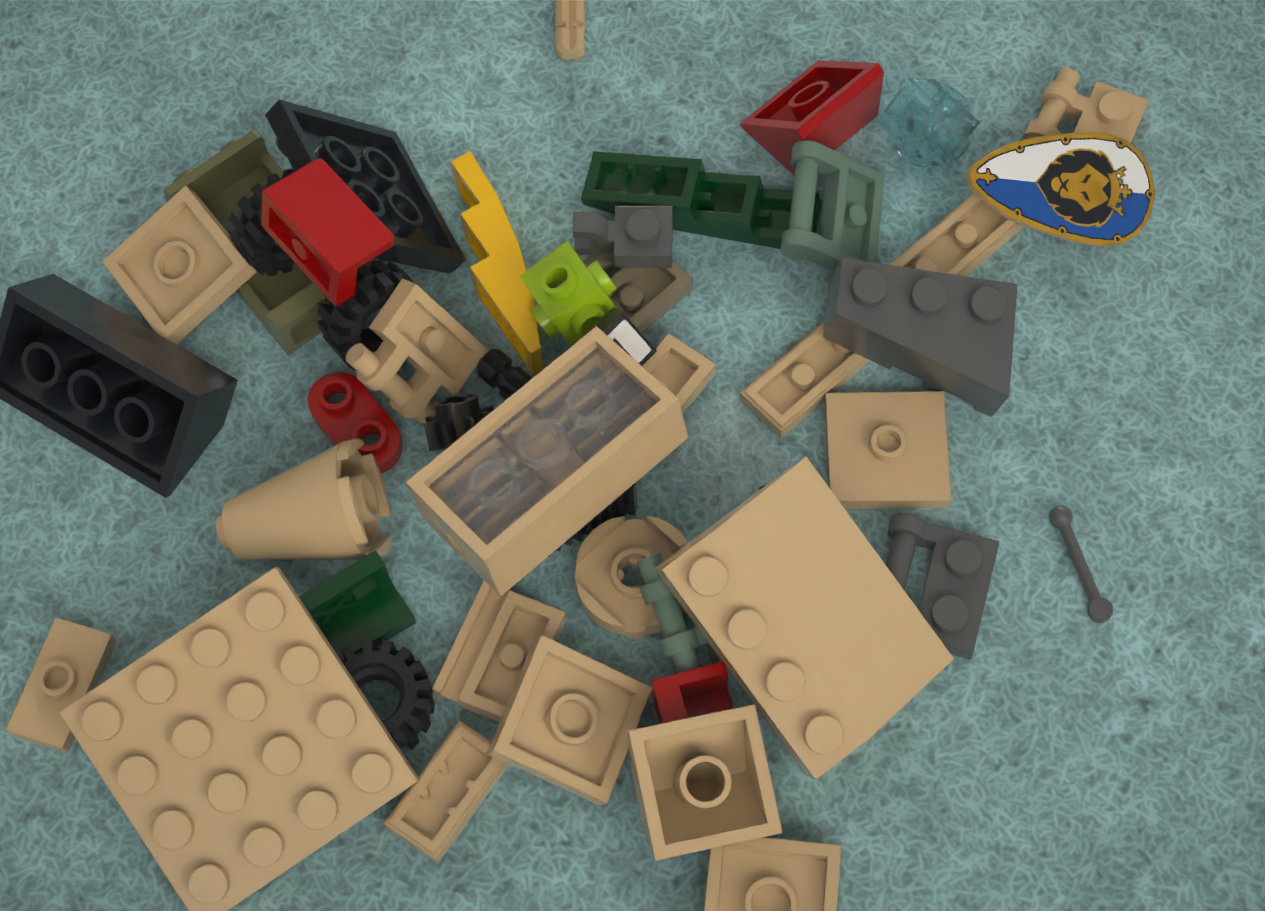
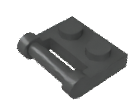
(955, 580)

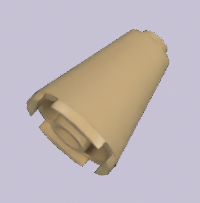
(311, 511)

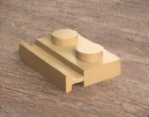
(493, 650)

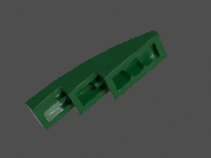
(702, 201)

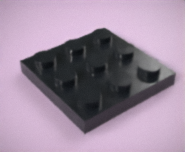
(378, 172)

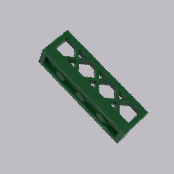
(356, 608)

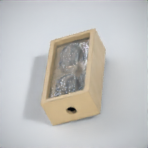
(548, 459)

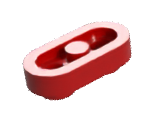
(354, 417)

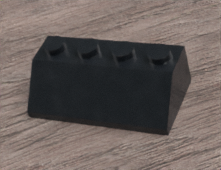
(109, 382)

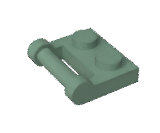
(848, 210)

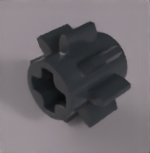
(453, 419)

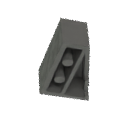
(928, 324)

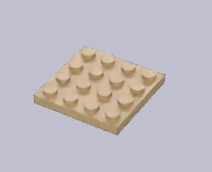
(239, 745)

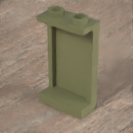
(282, 302)

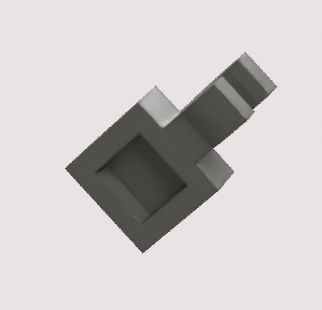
(637, 236)

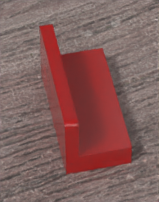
(323, 228)

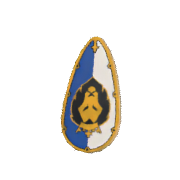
(1069, 186)

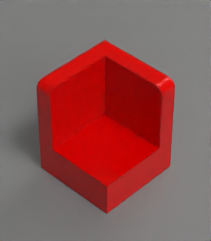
(691, 693)

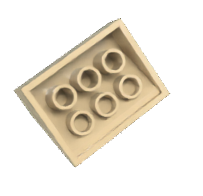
(806, 617)

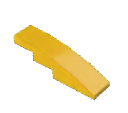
(501, 262)

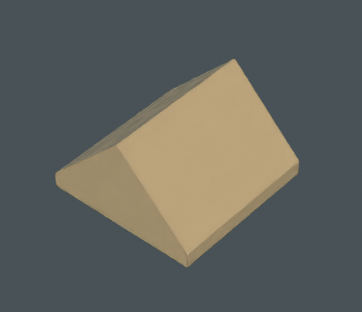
(703, 782)

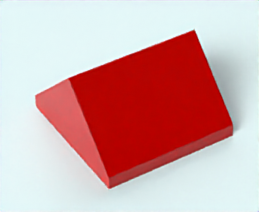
(819, 106)

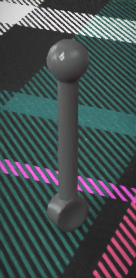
(1099, 608)

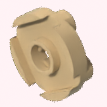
(601, 576)

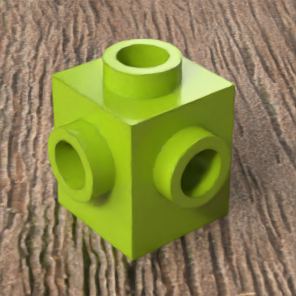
(574, 304)

